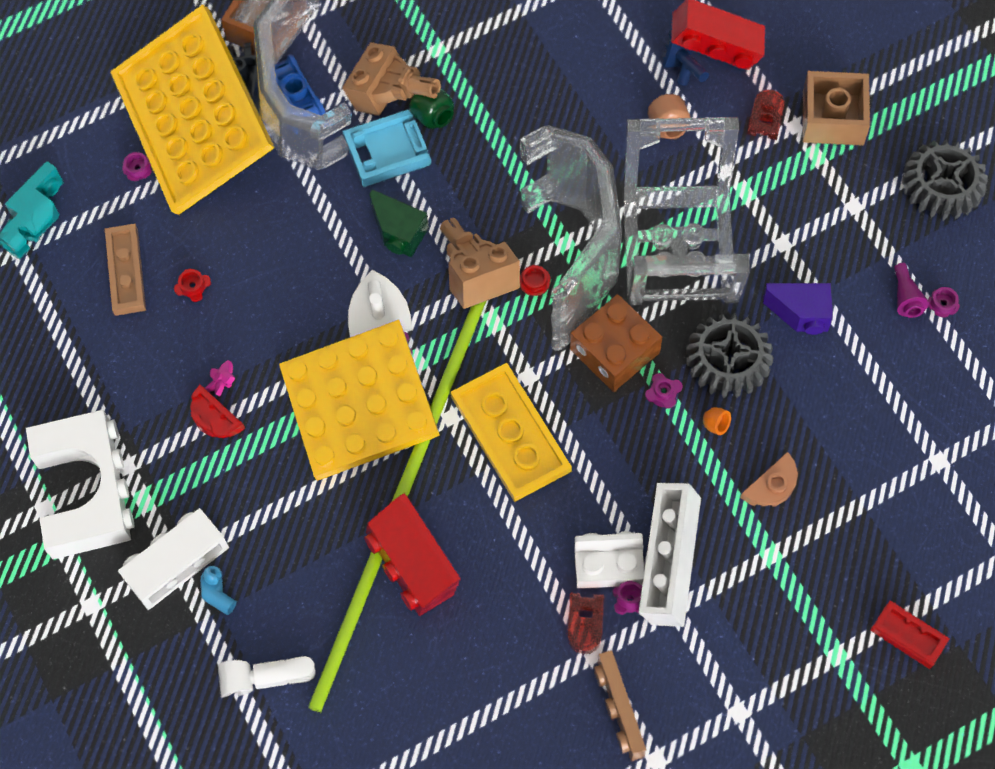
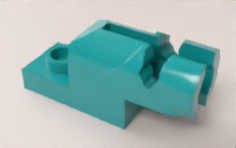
(31, 211)

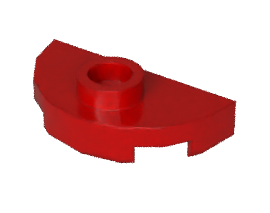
(212, 416)

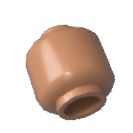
(668, 107)

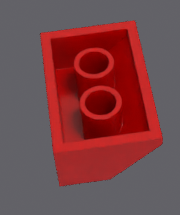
(411, 556)

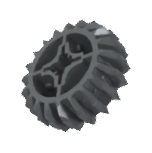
(944, 190)
(754, 355)

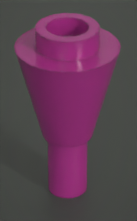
(910, 299)

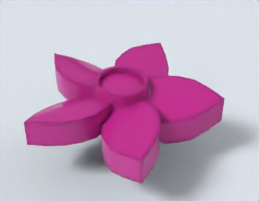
(221, 378)

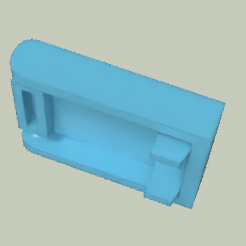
(392, 145)

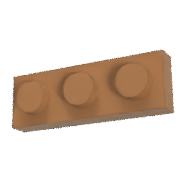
(125, 269)
(619, 706)

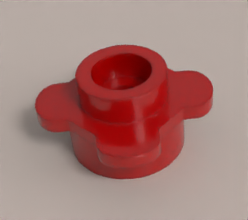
(189, 277)

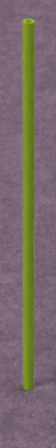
(405, 484)

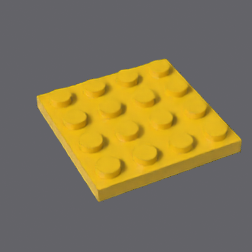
(358, 400)

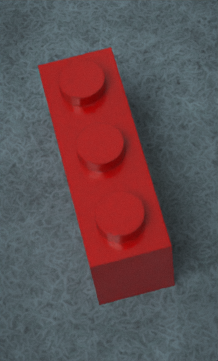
(718, 34)

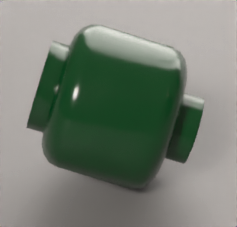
(432, 111)

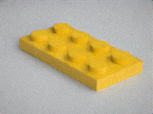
(511, 432)

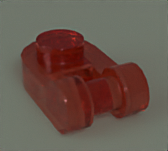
(767, 107)
(585, 632)

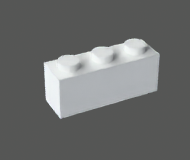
(173, 558)

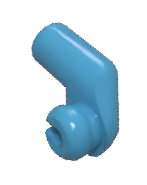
(212, 590)

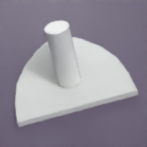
(377, 304)

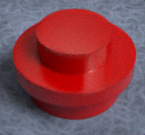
(534, 280)

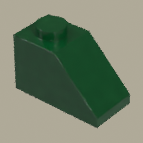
(399, 224)

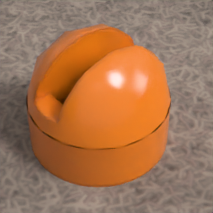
(717, 420)

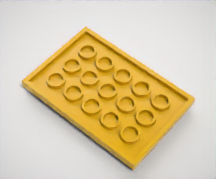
(191, 110)

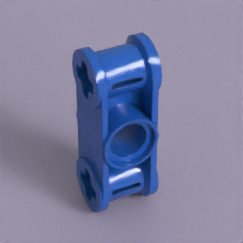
(295, 86)

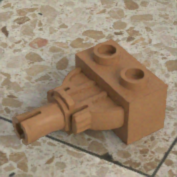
(383, 78)
(478, 267)

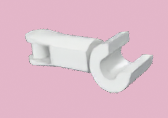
(238, 677)

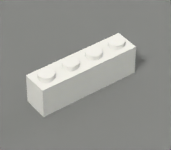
(670, 554)

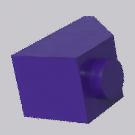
(801, 305)

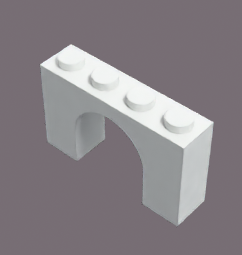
(105, 517)

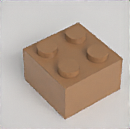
(836, 108)

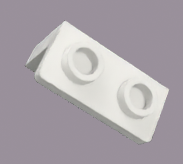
(608, 559)

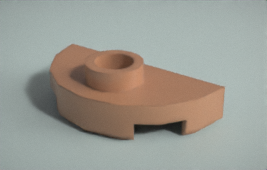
(774, 485)

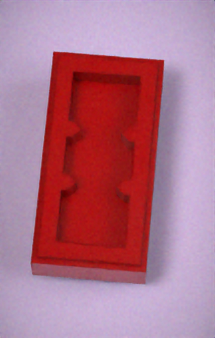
(910, 634)

